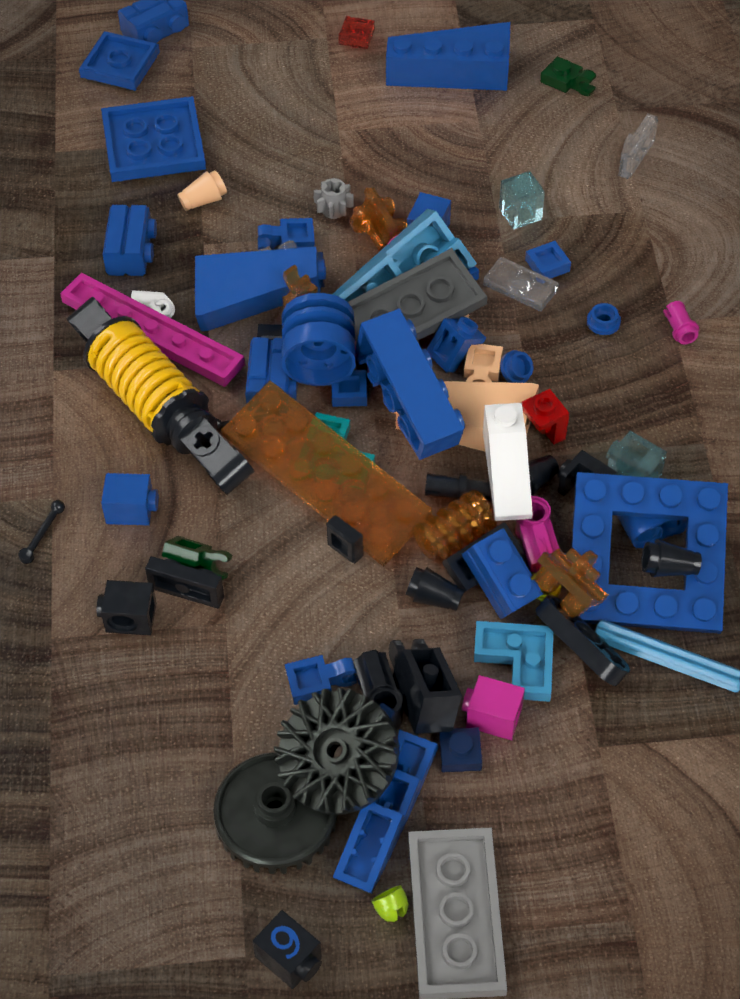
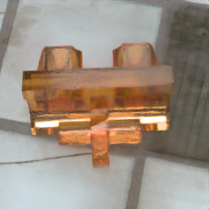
(376, 218)
(576, 575)

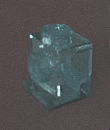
(636, 457)

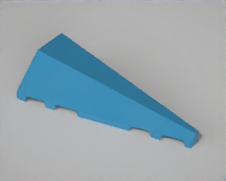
(413, 246)

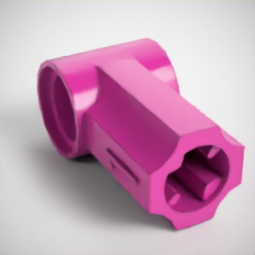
(537, 535)

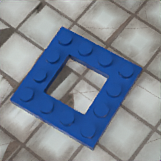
(697, 502)

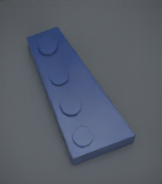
(451, 58)

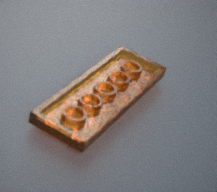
(326, 471)

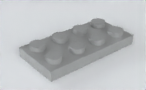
(456, 914)

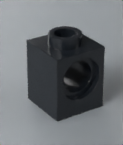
(127, 607)

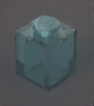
(521, 200)

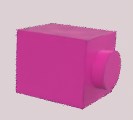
(493, 707)

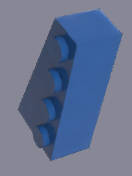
(409, 383)

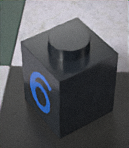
(288, 950)

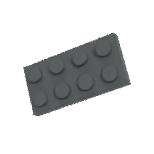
(424, 294)

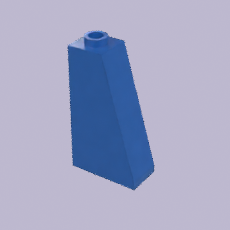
(248, 282)

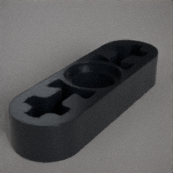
(583, 641)

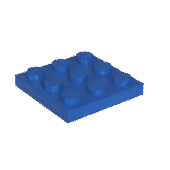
(153, 139)

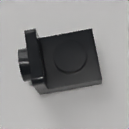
(583, 463)

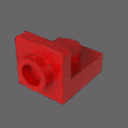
(547, 415)

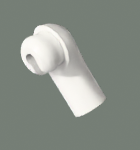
(156, 301)

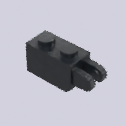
(426, 686)

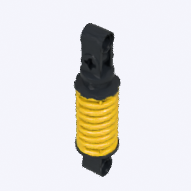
(157, 392)

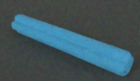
(669, 656)

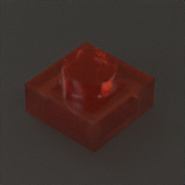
(356, 32)

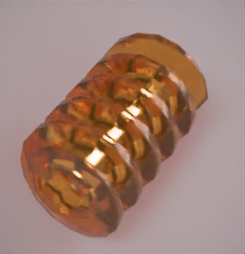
(454, 524)

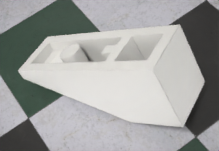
(507, 461)

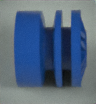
(318, 339)

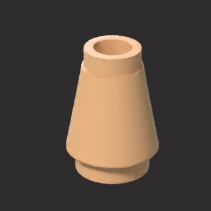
(203, 191)

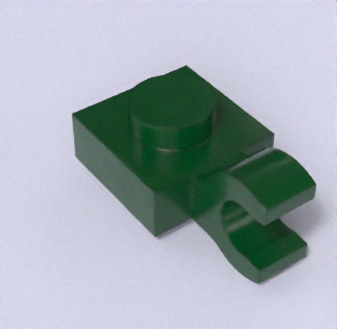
(567, 75)
(193, 553)

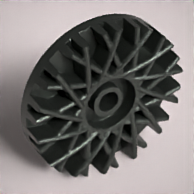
(309, 747)
(265, 834)

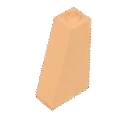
(471, 400)

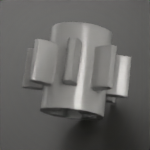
(333, 198)

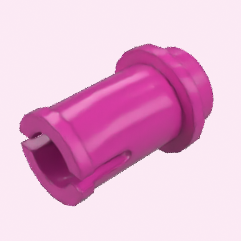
(683, 327)

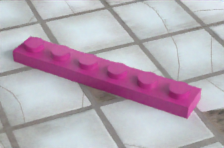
(172, 337)

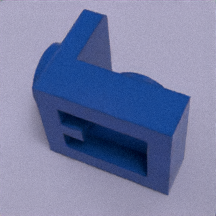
(453, 342)

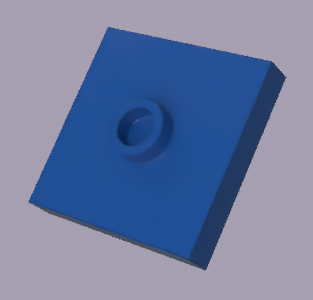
(119, 60)

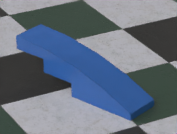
(383, 821)

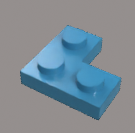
(522, 646)

